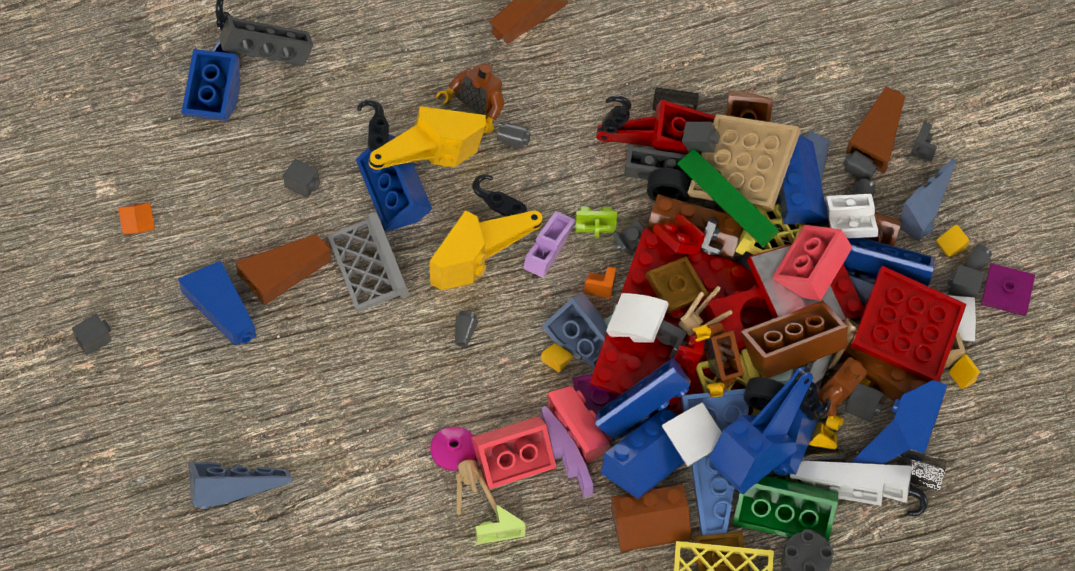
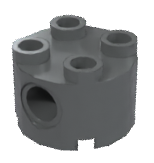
(807, 553)

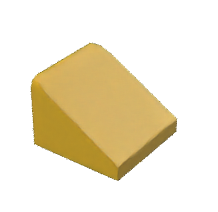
(953, 241)
(556, 357)
(964, 372)
(823, 437)

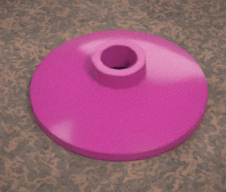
(448, 456)

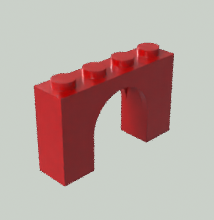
(736, 303)

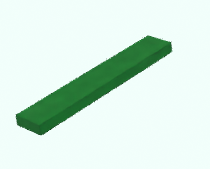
(728, 198)

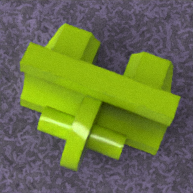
(596, 221)

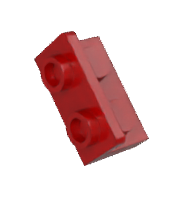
(680, 235)
(690, 355)

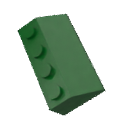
(786, 508)

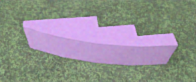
(565, 447)

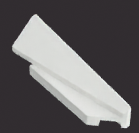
(857, 480)

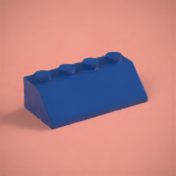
(801, 191)
(395, 192)
(872, 255)
(642, 399)
(643, 456)

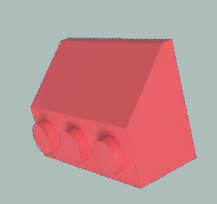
(813, 261)
(580, 424)
(514, 452)

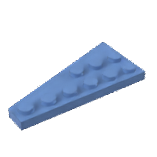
(711, 489)

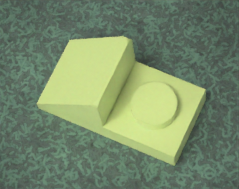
(506, 528)

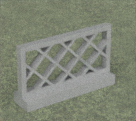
(387, 258)

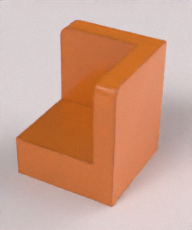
(136, 218)
(599, 284)

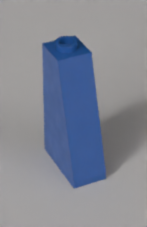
(218, 300)
(801, 433)

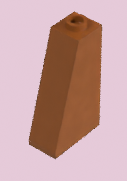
(522, 16)
(878, 129)
(283, 267)

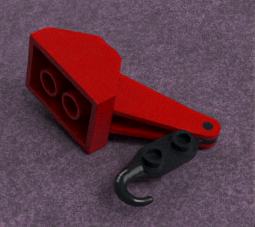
(660, 131)

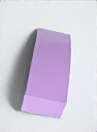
(548, 244)

